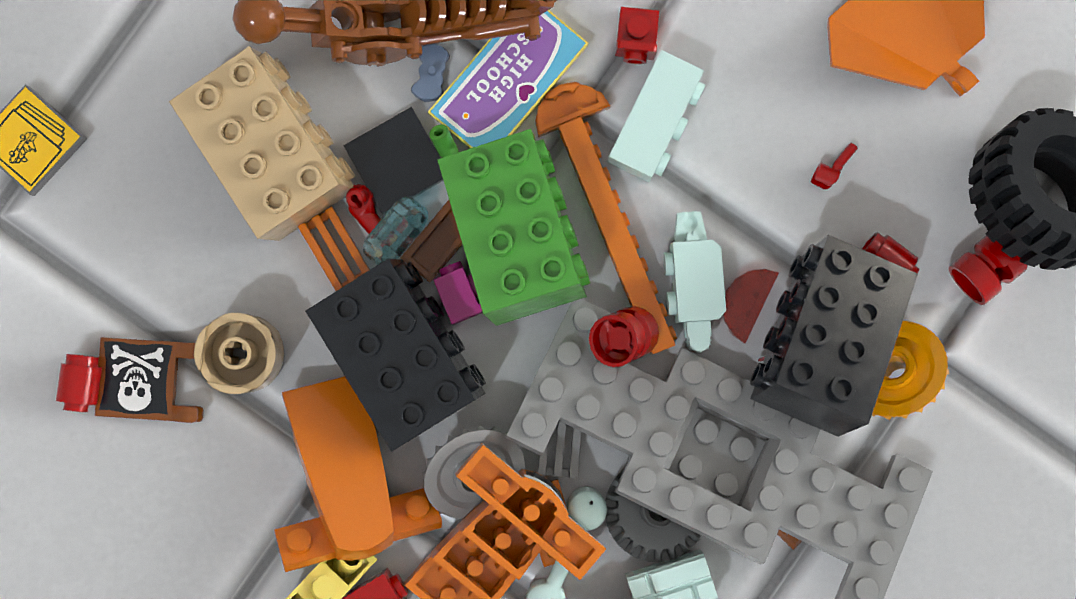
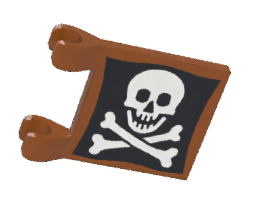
(142, 380)

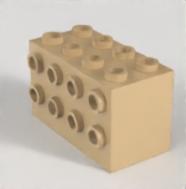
(263, 144)

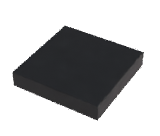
(396, 159)

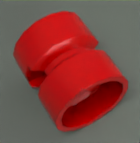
(983, 272)
(623, 336)

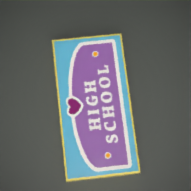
(507, 82)

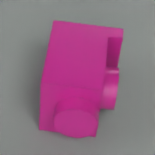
(457, 293)

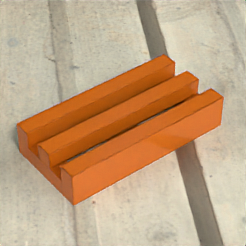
(318, 221)

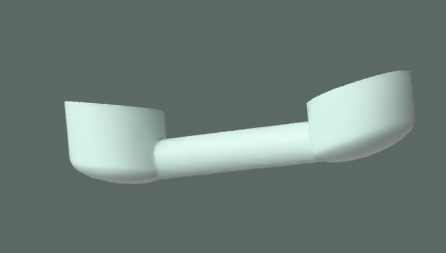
(587, 516)

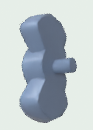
(433, 66)

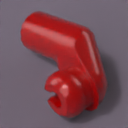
(362, 206)

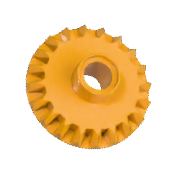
(924, 375)

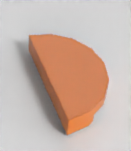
(566, 104)

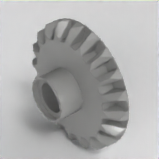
(442, 486)

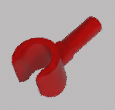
(825, 175)

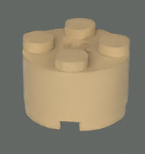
(226, 372)

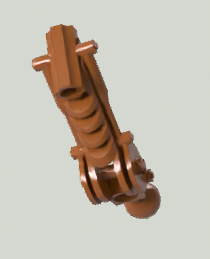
(363, 31)

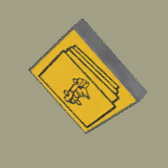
(34, 140)

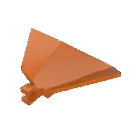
(907, 40)

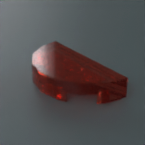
(745, 301)

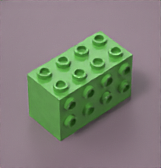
(514, 227)

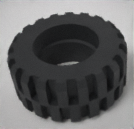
(1012, 200)

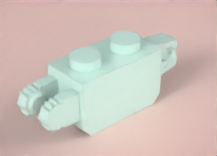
(696, 280)

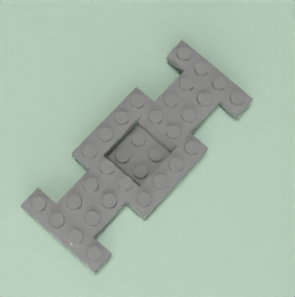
(714, 472)

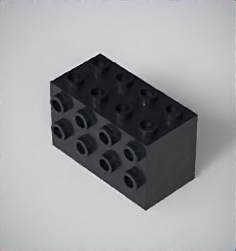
(833, 336)
(396, 351)

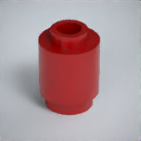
(892, 251)
(79, 382)

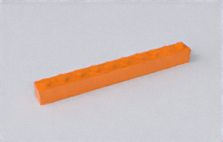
(613, 226)

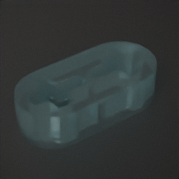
(395, 230)

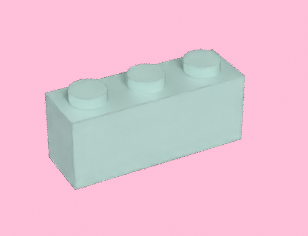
(657, 117)

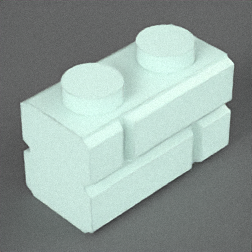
(674, 579)

